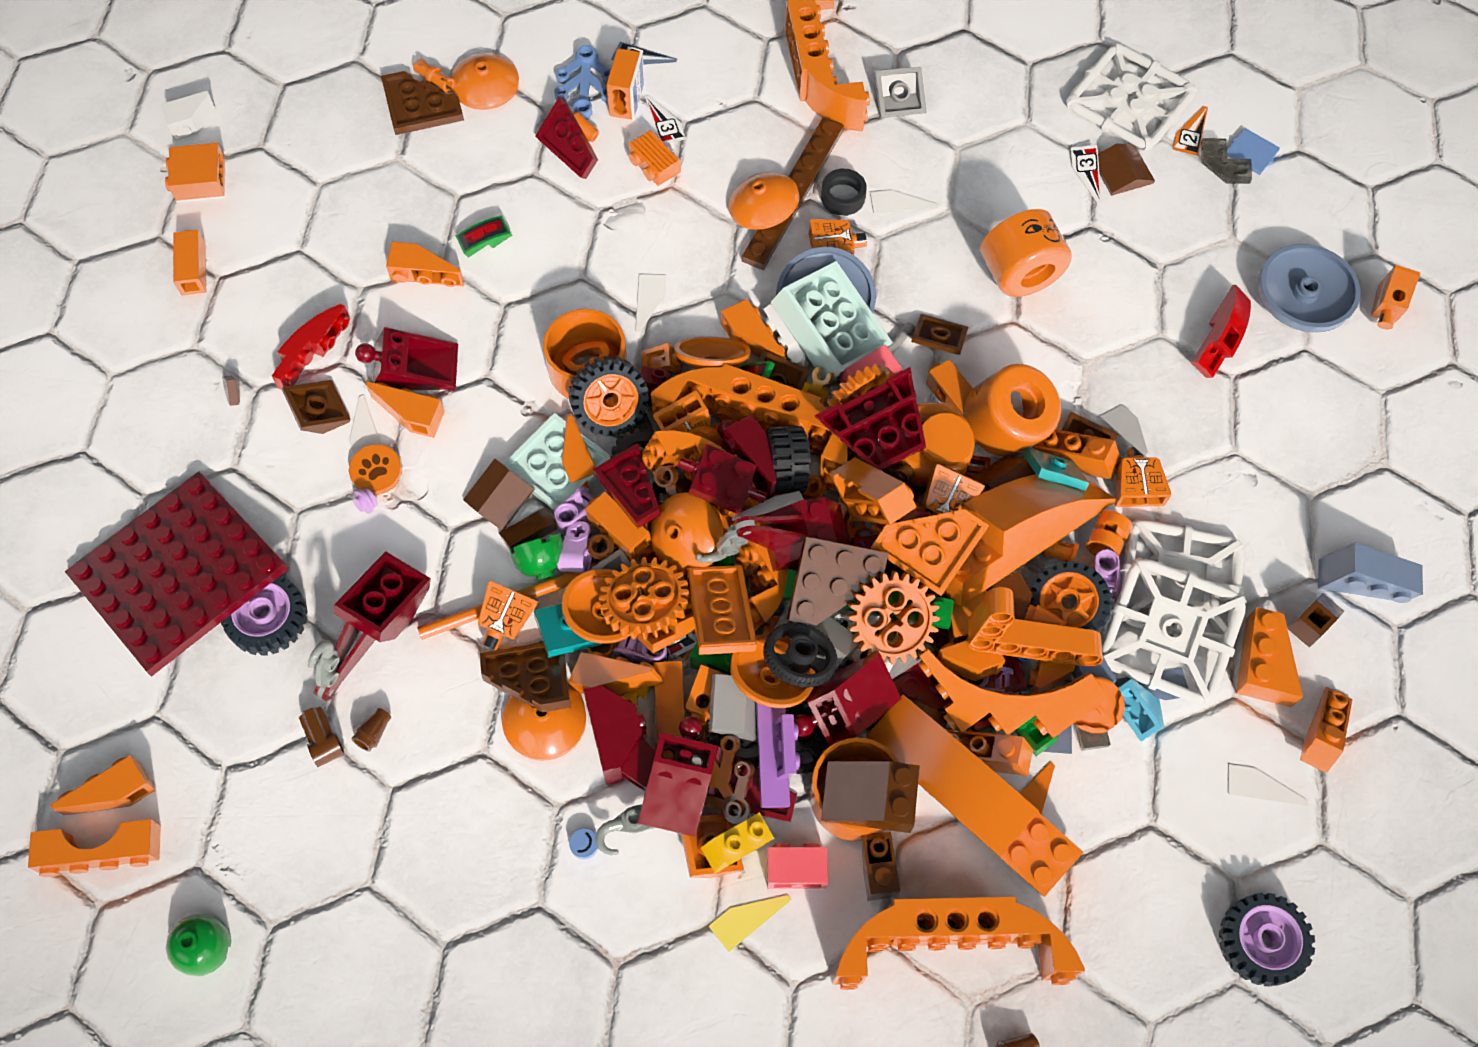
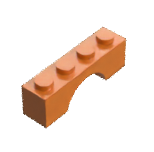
(132, 844)

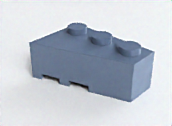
(1370, 573)

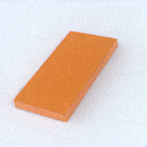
(721, 610)

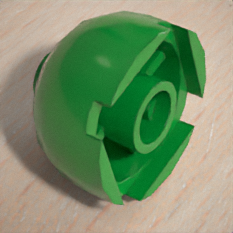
(538, 556)
(198, 944)

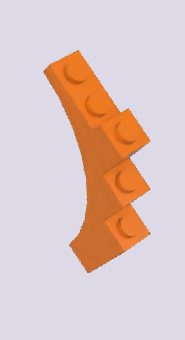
(1052, 708)

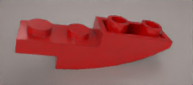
(1227, 332)
(312, 338)

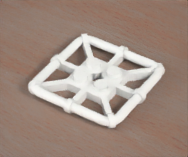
(1132, 109)
(1185, 562)
(1189, 622)

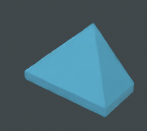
(1141, 710)

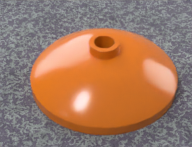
(485, 81)
(763, 200)
(711, 352)
(697, 527)
(582, 607)
(752, 673)
(547, 735)

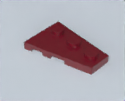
(566, 139)
(629, 485)
(753, 792)

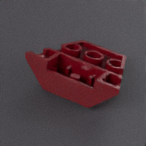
(881, 423)

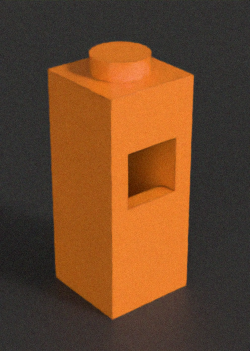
(189, 262)
(948, 385)
(610, 519)

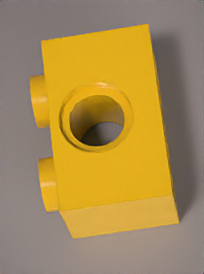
(737, 842)

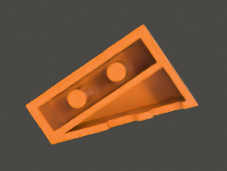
(871, 493)
(1267, 660)

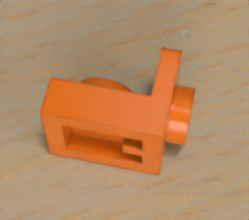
(662, 357)

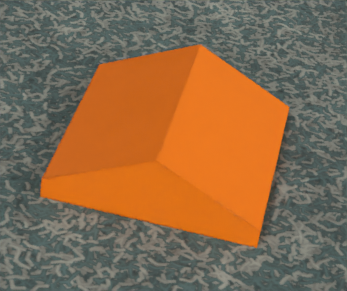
(697, 864)

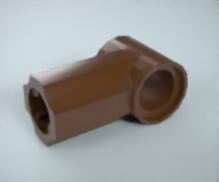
(323, 742)

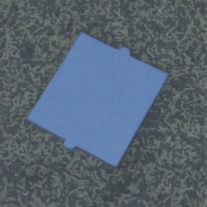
(1253, 147)

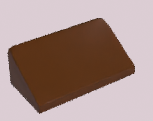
(1081, 425)
(529, 529)

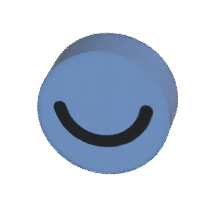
(583, 844)

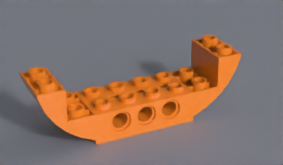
(814, 69)
(739, 394)
(766, 584)
(1005, 923)

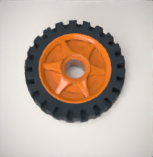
(603, 378)
(1075, 581)

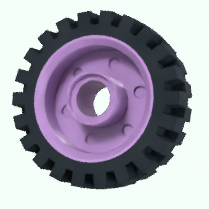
(275, 629)
(1288, 932)

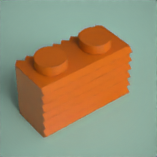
(654, 158)

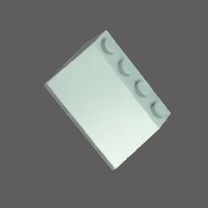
(830, 320)

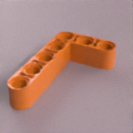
(996, 631)

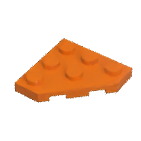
(932, 545)

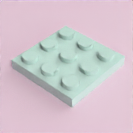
(541, 464)

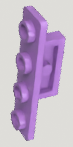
(776, 755)

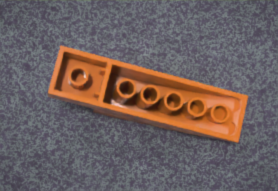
(1023, 522)
(977, 796)

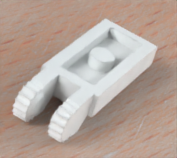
(788, 341)

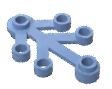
(585, 58)

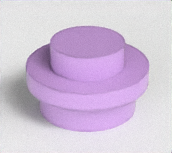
(365, 500)

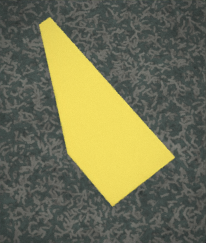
(743, 920)

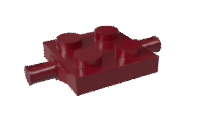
(722, 479)

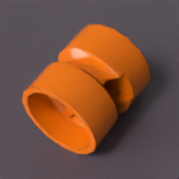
(1109, 533)

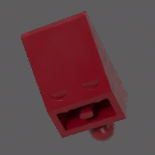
(419, 360)
(751, 444)
(856, 697)
(676, 786)

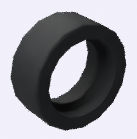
(843, 177)

